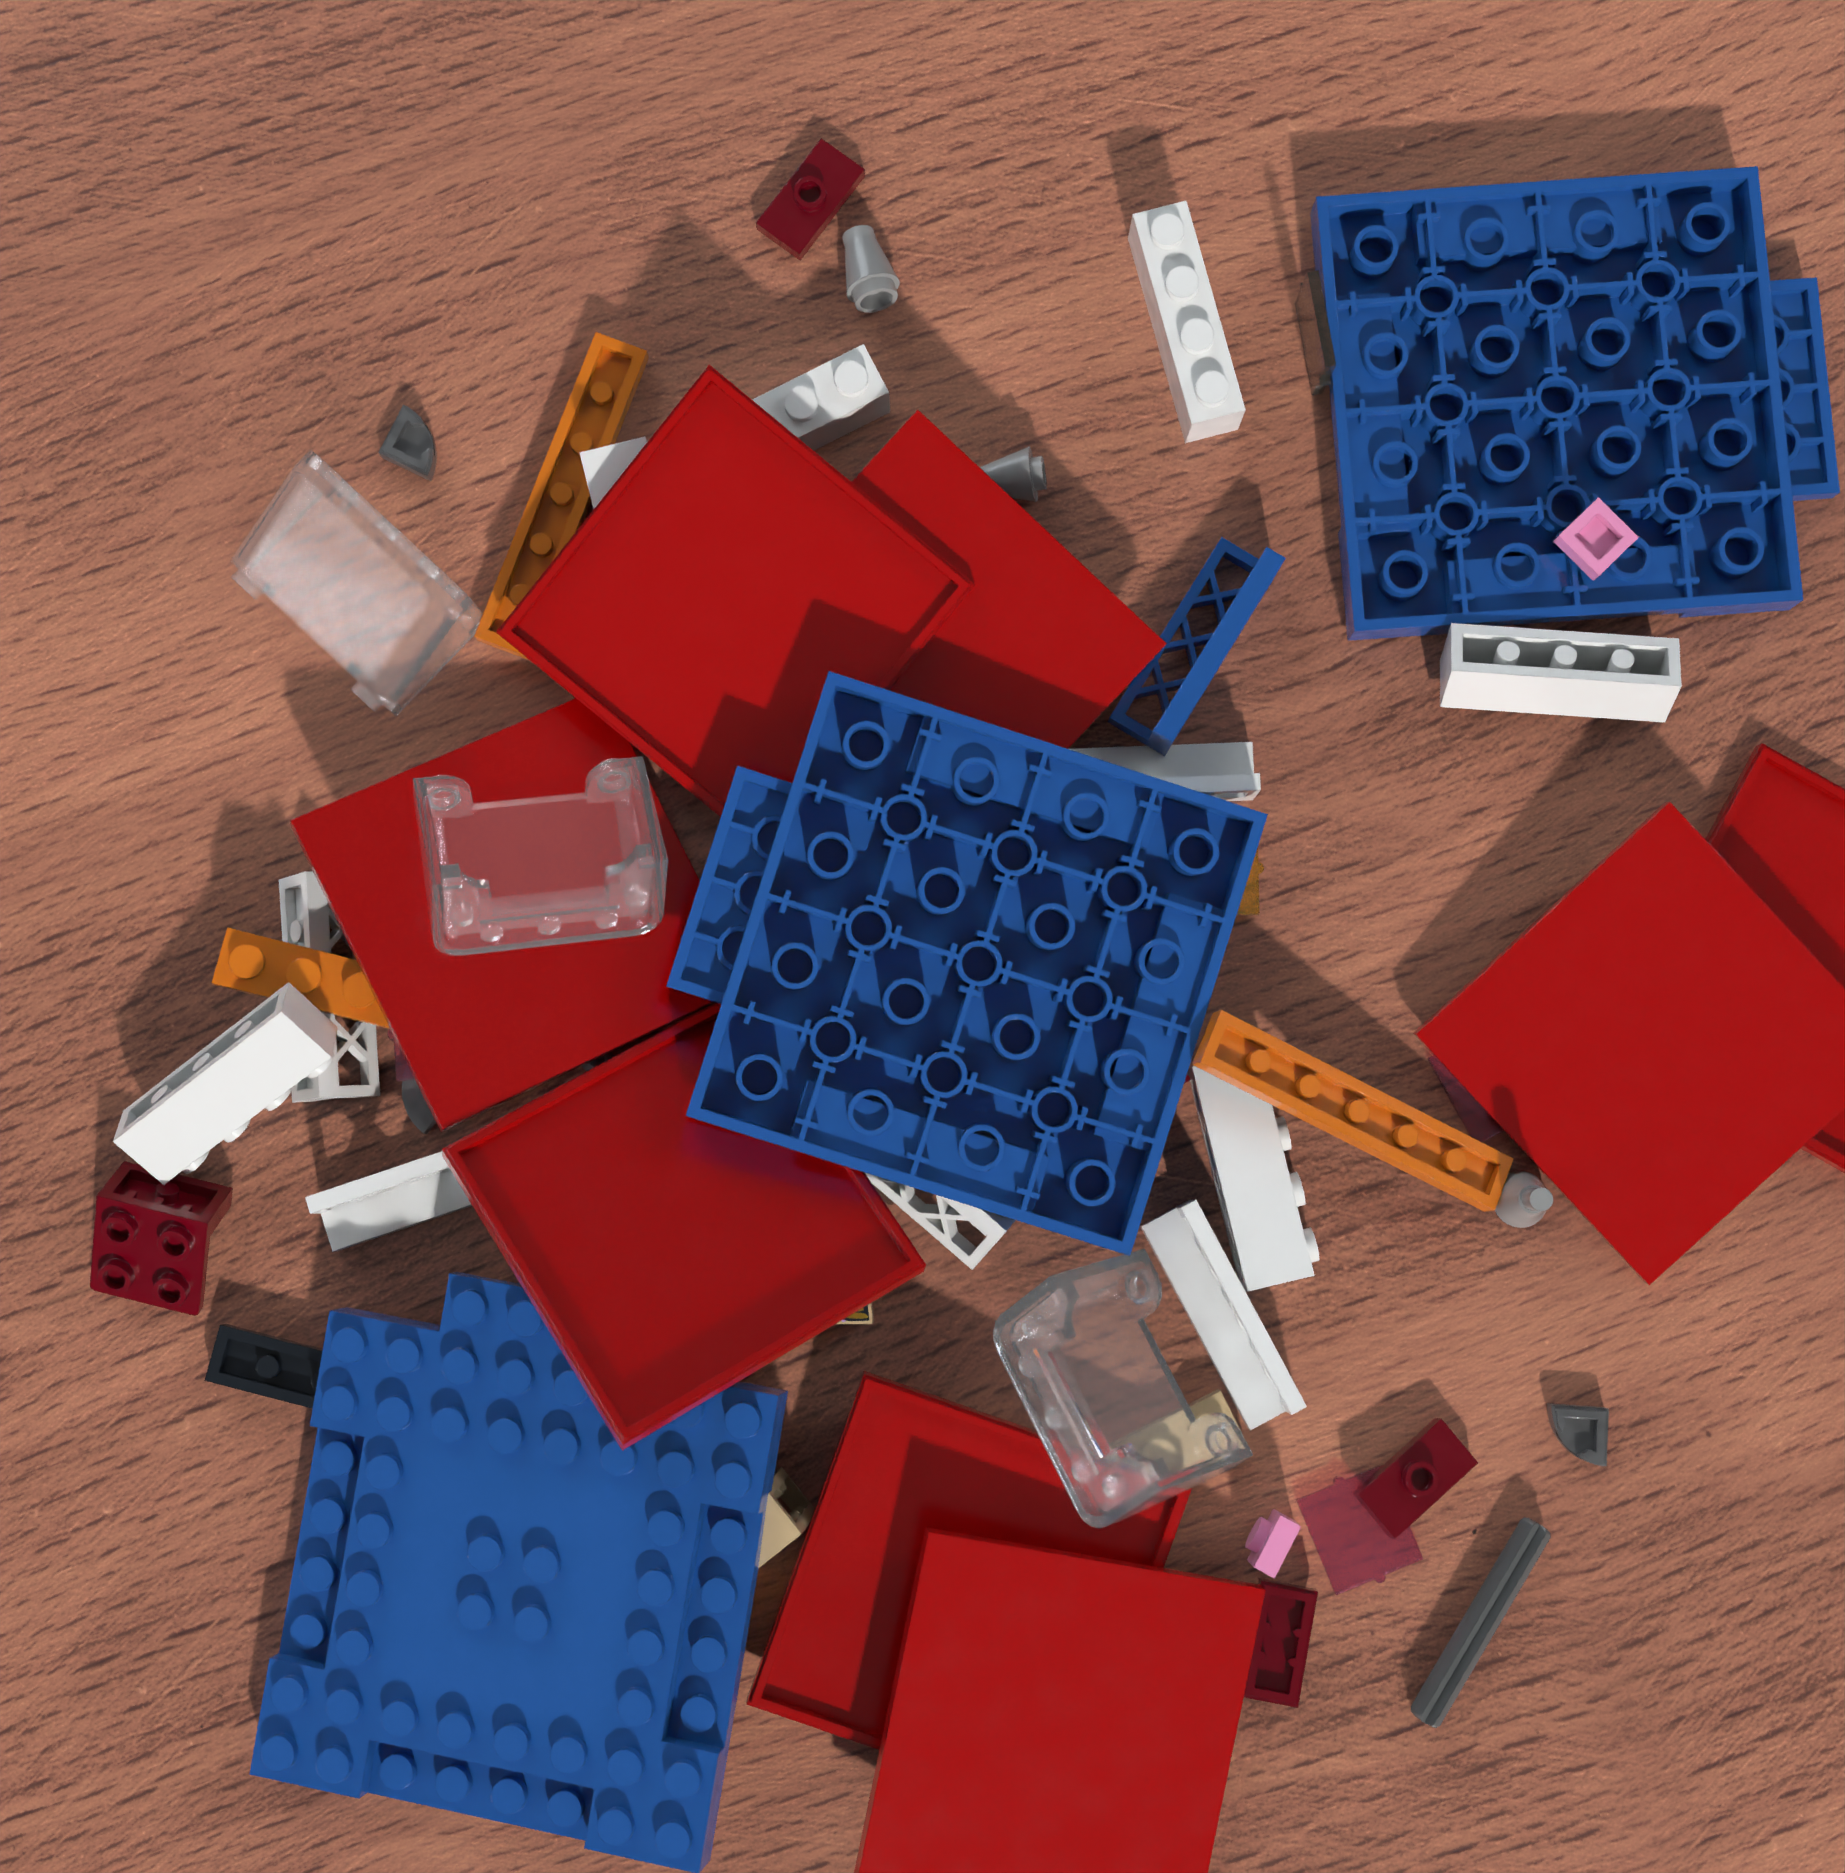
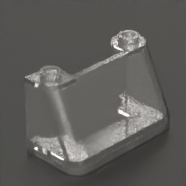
(355, 585)
(543, 864)
(1107, 1393)

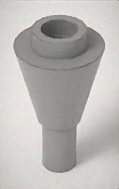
(1019, 474)
(1523, 1200)

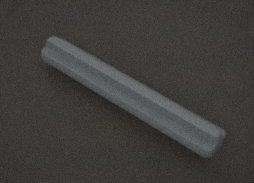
(1480, 1622)

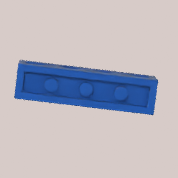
(1217, 644)

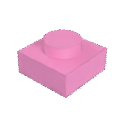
(1595, 539)
(1271, 1542)

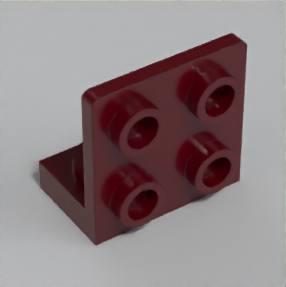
(155, 1237)

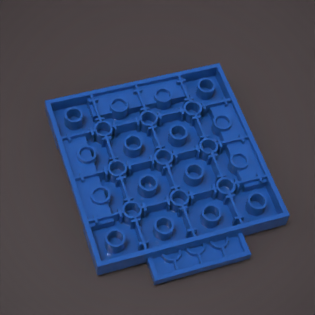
(1556, 352)
(963, 959)
(508, 1597)

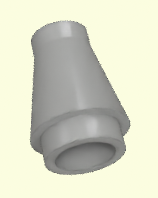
(869, 274)

